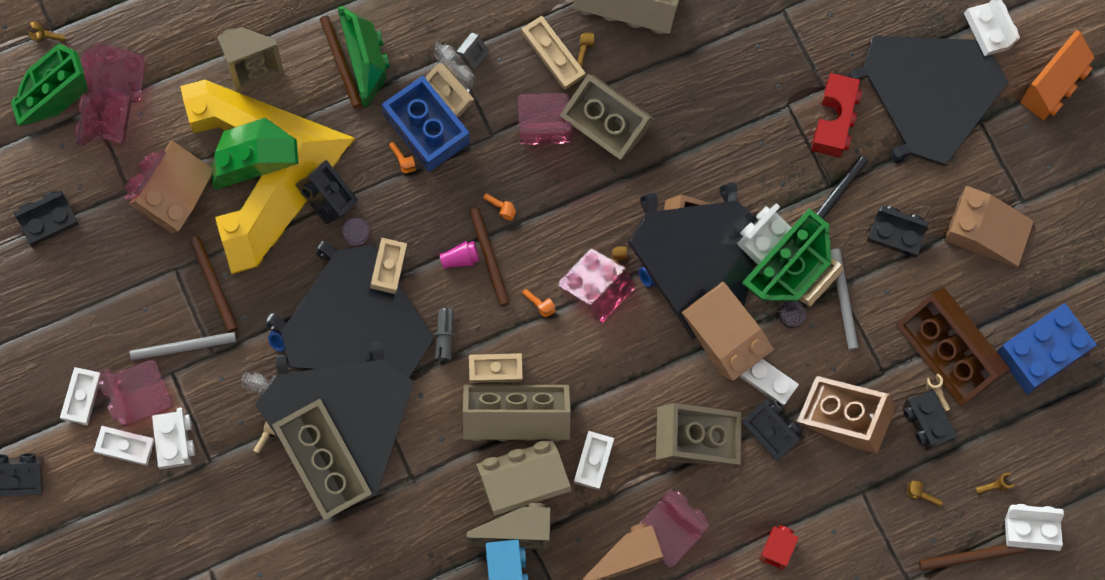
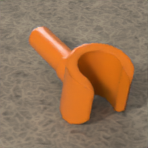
(406, 164)
(507, 208)
(545, 308)

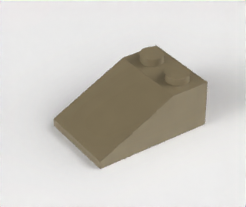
(698, 435)
(525, 524)

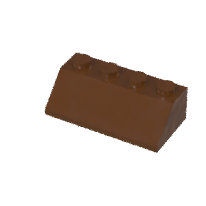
(952, 346)

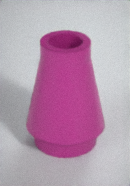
(461, 255)

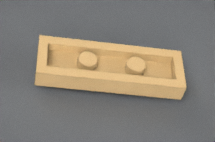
(553, 52)

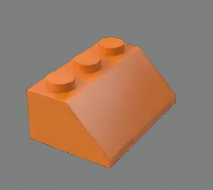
(1059, 77)

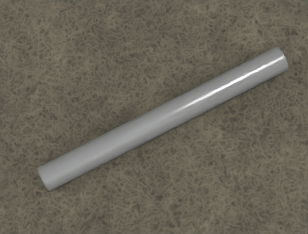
(845, 304)
(182, 346)

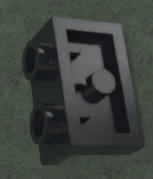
(326, 192)
(46, 217)
(898, 231)
(929, 420)
(773, 428)
(21, 475)

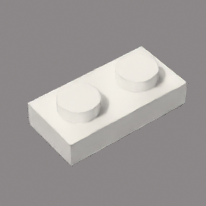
(770, 381)
(80, 396)
(124, 445)
(593, 460)

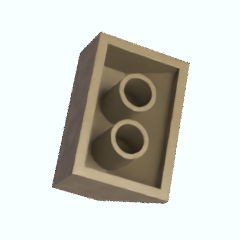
(249, 57)
(606, 116)
(523, 477)

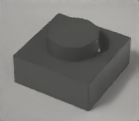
(473, 51)

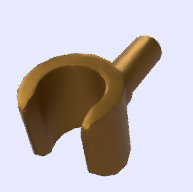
(43, 33)
(586, 40)
(619, 254)
(998, 484)
(915, 489)

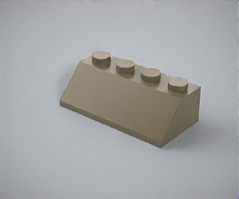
(651, 14)
(516, 412)
(322, 459)

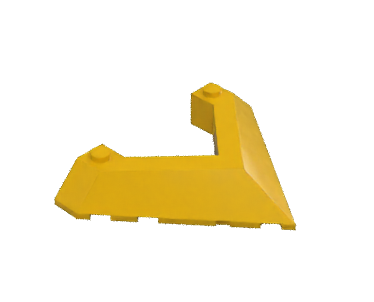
(275, 198)

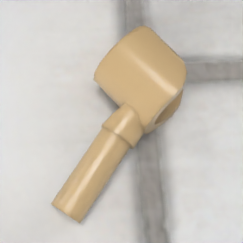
(938, 392)
(266, 432)

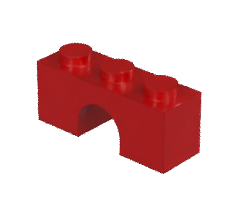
(841, 95)

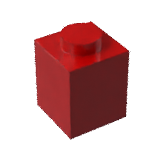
(779, 547)

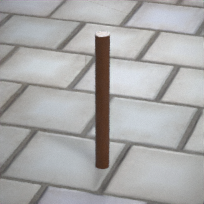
(340, 61)
(489, 257)
(213, 284)
(969, 556)

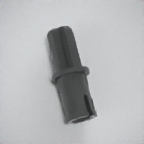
(444, 334)

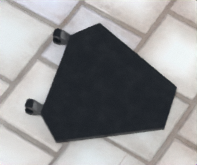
(931, 91)
(694, 249)
(346, 315)
(361, 399)

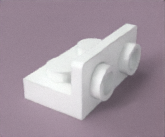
(992, 27)
(764, 235)
(172, 439)
(1034, 527)

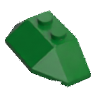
(365, 53)
(49, 86)
(252, 152)
(793, 261)

